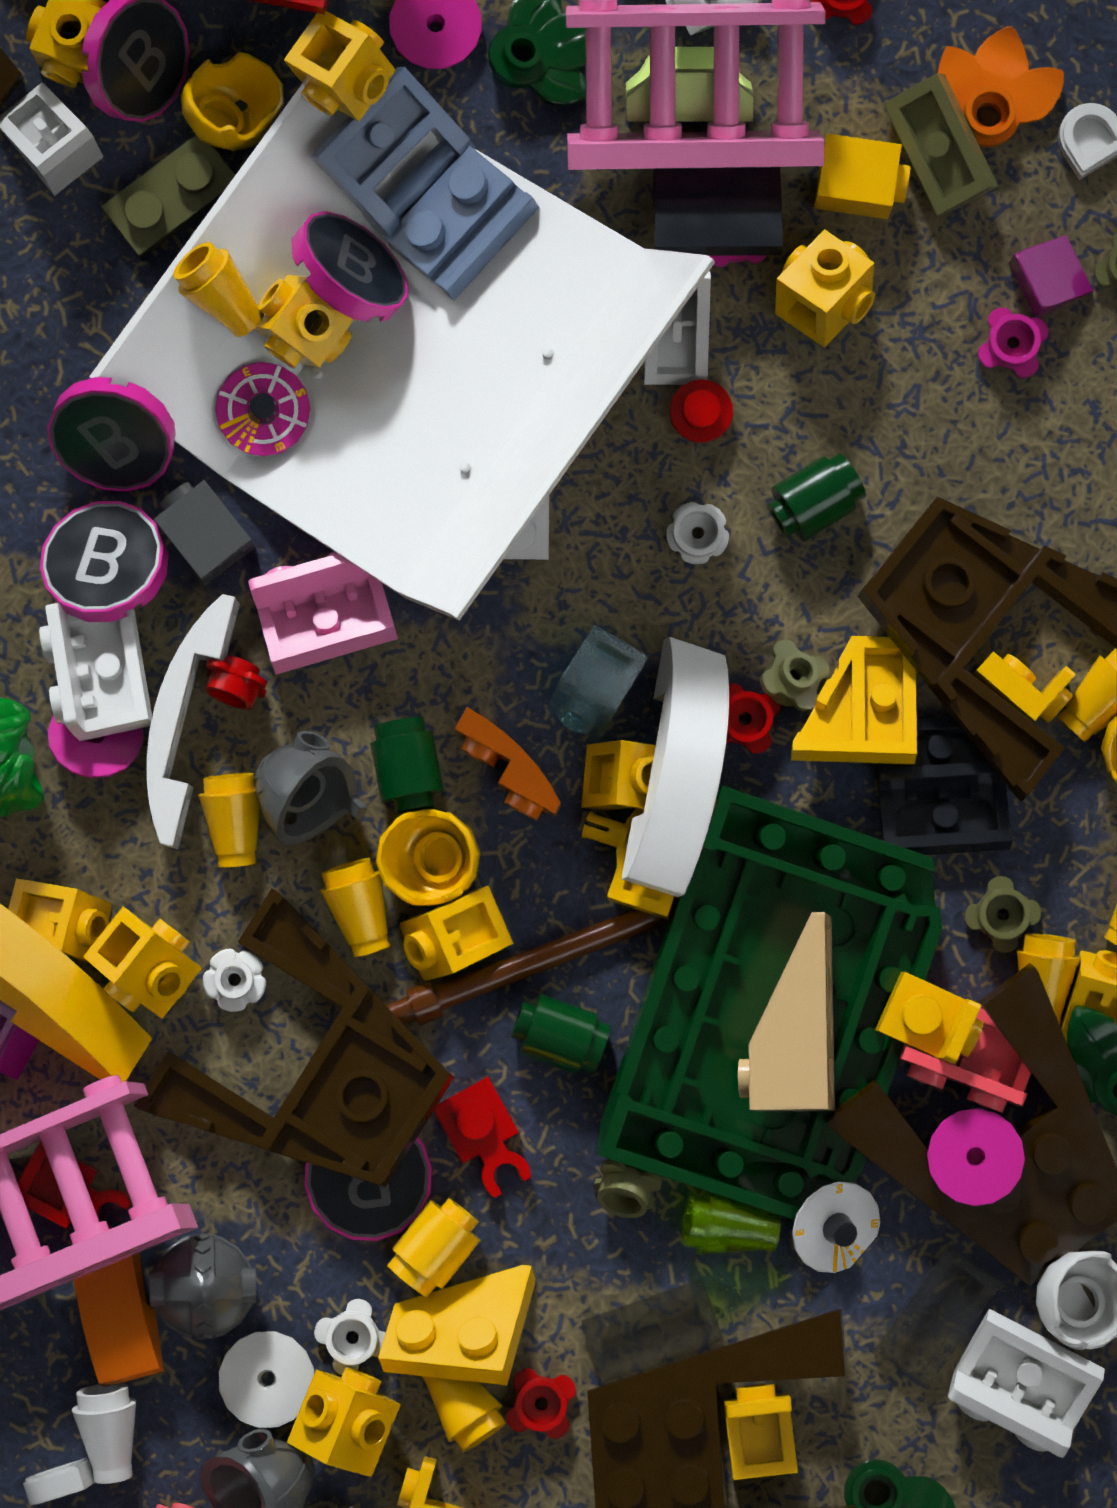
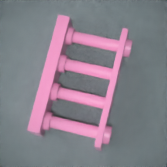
(726, 139)
(92, 1241)

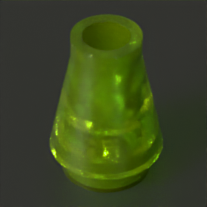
(727, 1226)

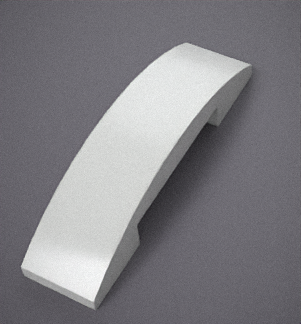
(206, 640)
(684, 769)

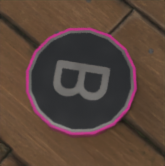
(135, 58)
(349, 267)
(111, 434)
(104, 561)
(368, 1210)

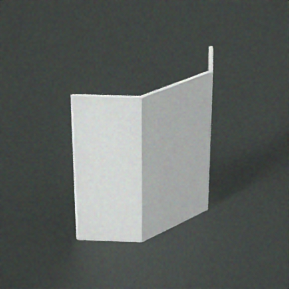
(429, 425)

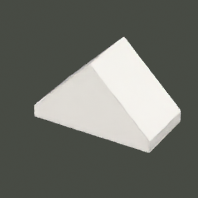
(50, 138)
(684, 347)

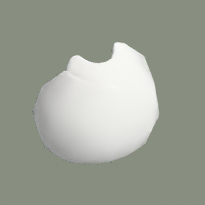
(1066, 1307)

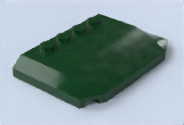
(714, 974)

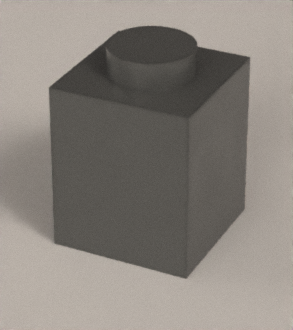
(203, 530)

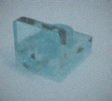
(596, 683)

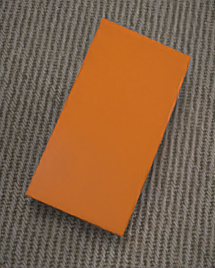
(523, 779)
(119, 1323)

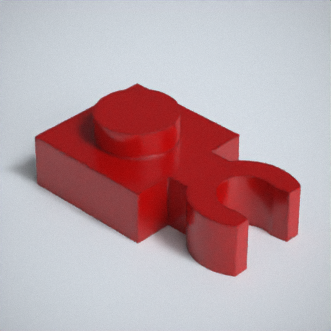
(478, 1126)
(43, 1194)

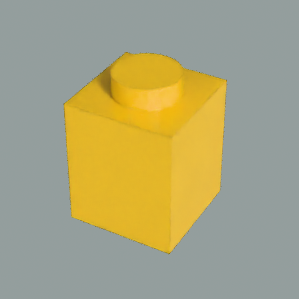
(861, 177)

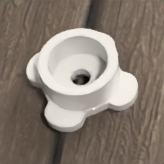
(334, 1332)

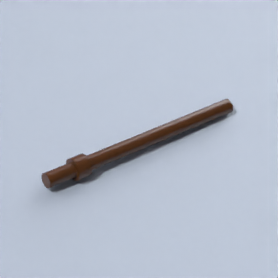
(427, 1002)

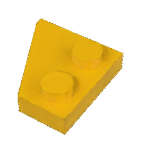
(864, 708)
(461, 1329)

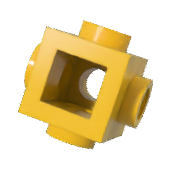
(61, 57)
(340, 65)
(825, 287)
(283, 324)
(143, 963)
(344, 1421)

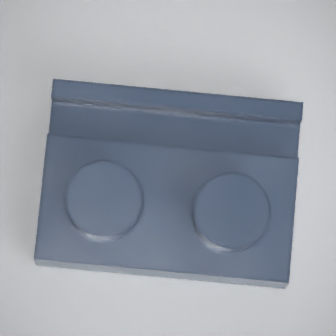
(462, 222)

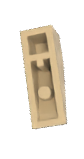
(794, 1041)

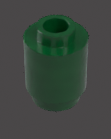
(816, 497)
(406, 764)
(560, 1034)

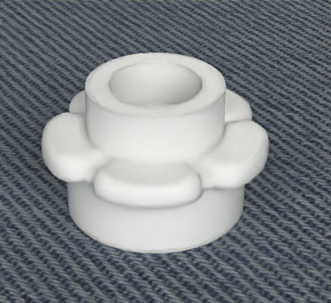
(702, 516)
(247, 991)

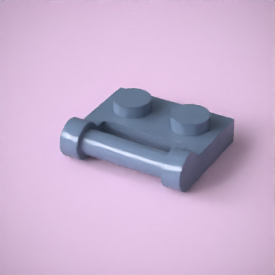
(368, 150)

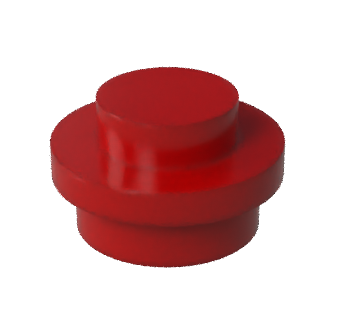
(701, 411)

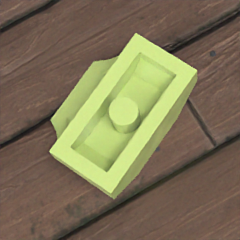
(692, 89)

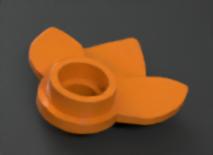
(1000, 80)

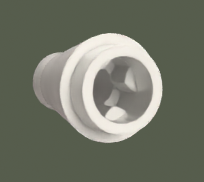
(107, 1430)

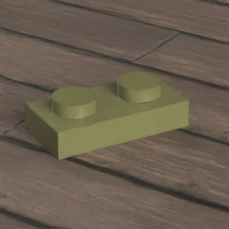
(940, 144)
(169, 196)

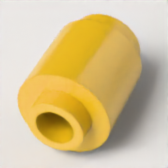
(434, 1246)

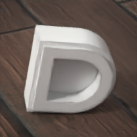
(1088, 138)
(59, 1481)

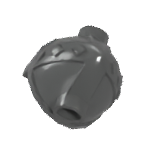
(306, 789)
(202, 1286)
(258, 1474)

